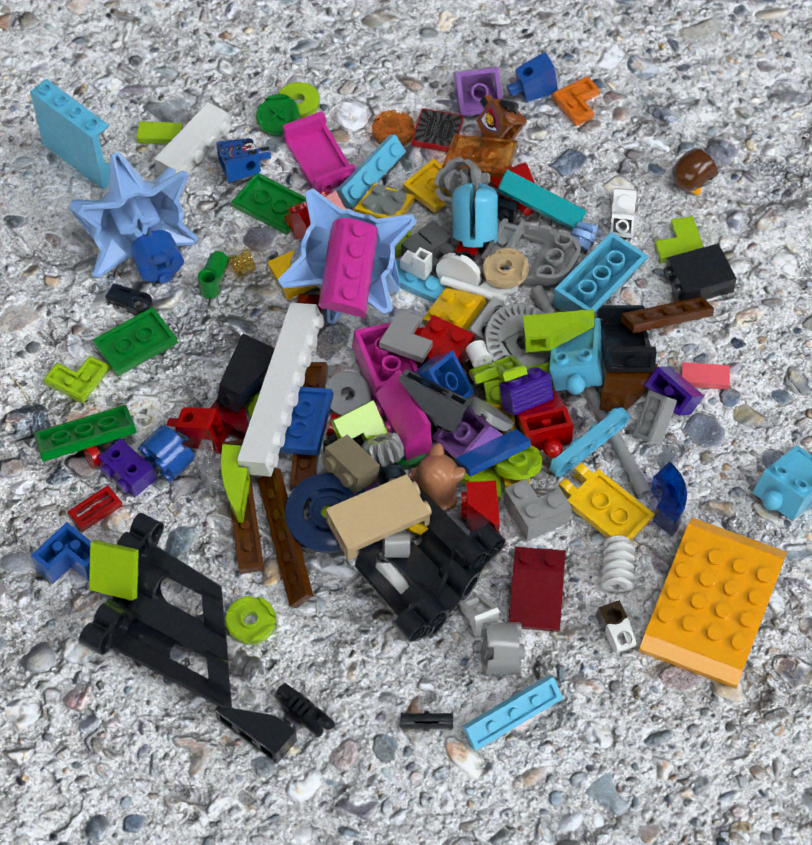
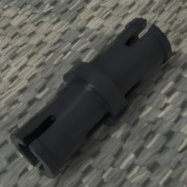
(426, 720)

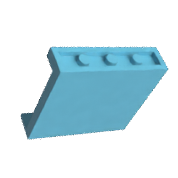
(71, 131)

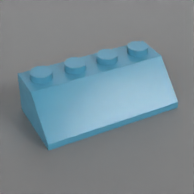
(598, 275)

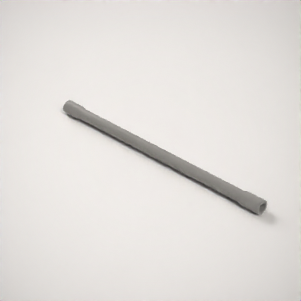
(635, 476)

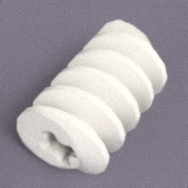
(618, 564)

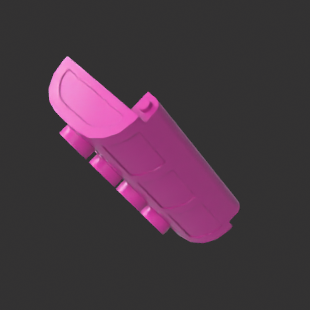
(348, 267)

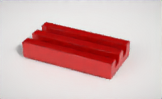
(97, 511)

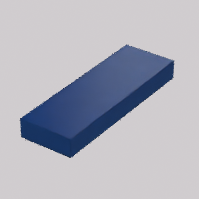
(493, 452)

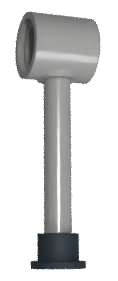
(399, 543)

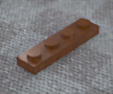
(667, 314)

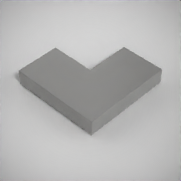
(401, 338)

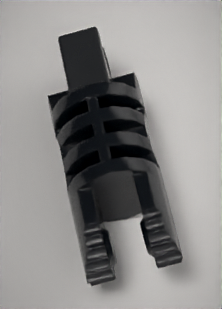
(304, 710)

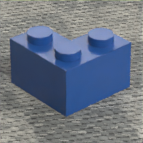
(61, 551)

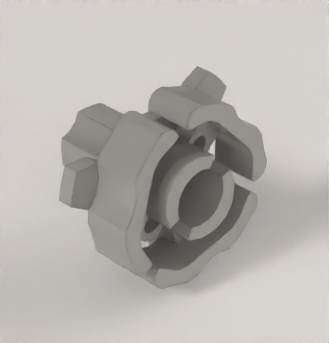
(454, 178)

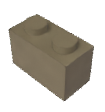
(350, 464)

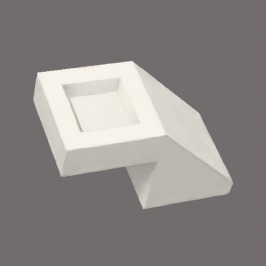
(623, 212)

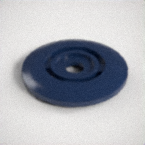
(320, 491)

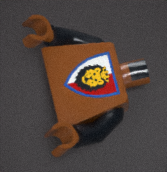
(500, 118)

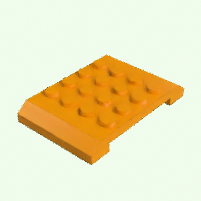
(713, 602)

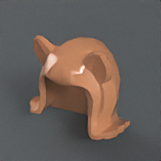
(439, 477)

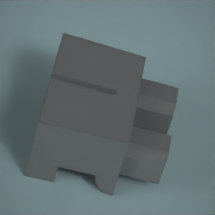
(432, 239)

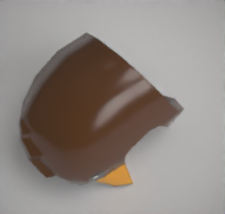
(694, 170)

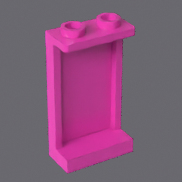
(317, 152)

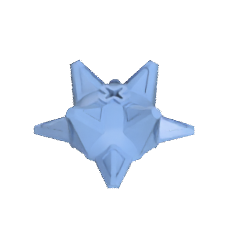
(131, 210)
(311, 253)

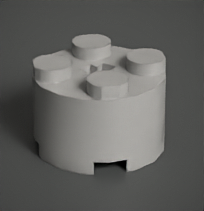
(501, 648)

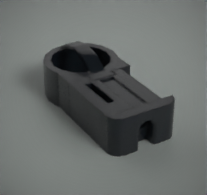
(127, 297)

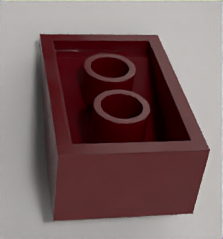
(537, 588)

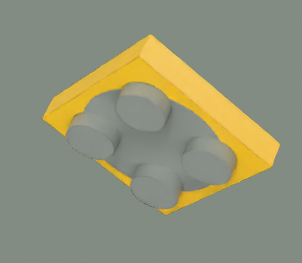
(384, 202)

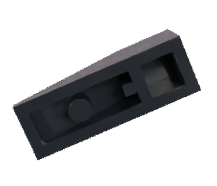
(438, 403)
(260, 730)

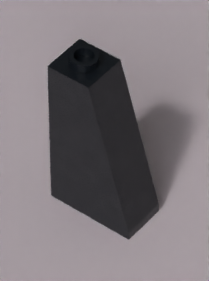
(244, 373)

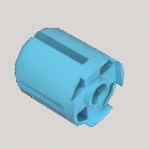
(475, 218)

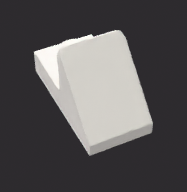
(479, 611)

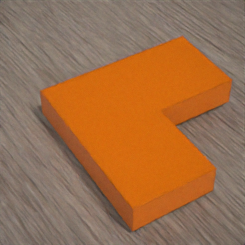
(573, 98)

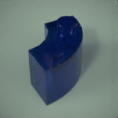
(671, 496)

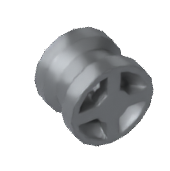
(244, 665)

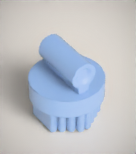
(585, 235)

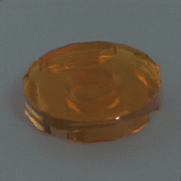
(393, 123)

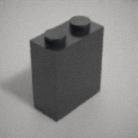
(700, 273)

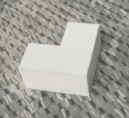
(417, 263)

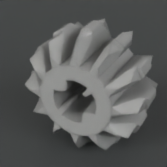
(384, 448)

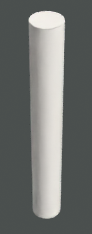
(463, 286)

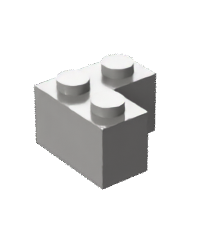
(534, 514)

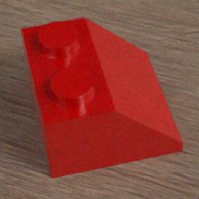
(480, 505)

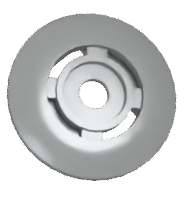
(505, 328)

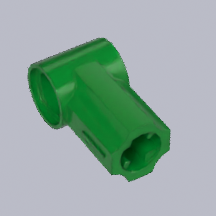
(212, 274)

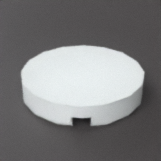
(458, 268)

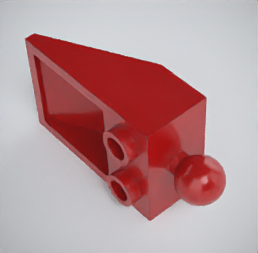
(547, 426)

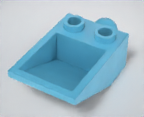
(578, 362)
(787, 484)

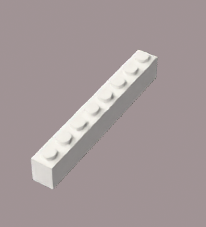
(280, 389)

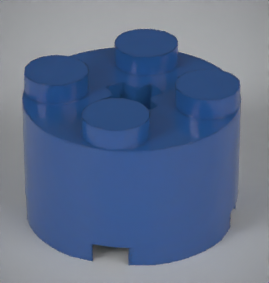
(156, 256)
(166, 452)

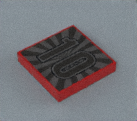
(436, 129)

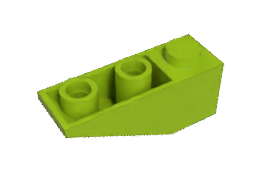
(550, 330)

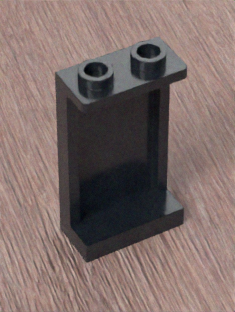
(622, 348)

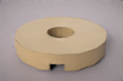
(506, 278)

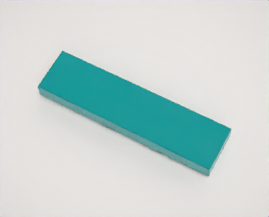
(540, 200)

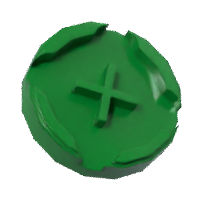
(275, 112)

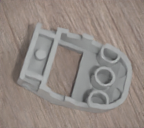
(554, 260)

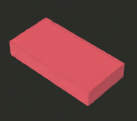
(706, 375)

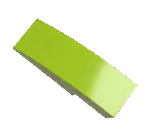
(235, 480)

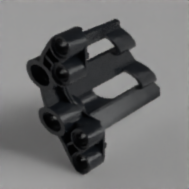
(437, 571)
(151, 626)

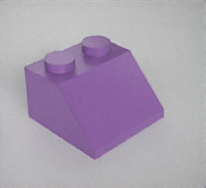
(473, 85)
(470, 435)

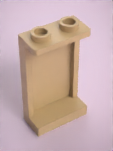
(377, 514)

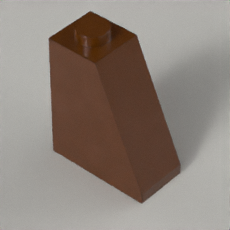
(623, 389)

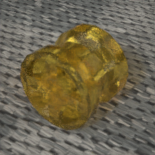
(242, 262)

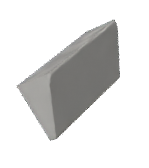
(654, 418)

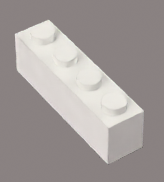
(194, 140)

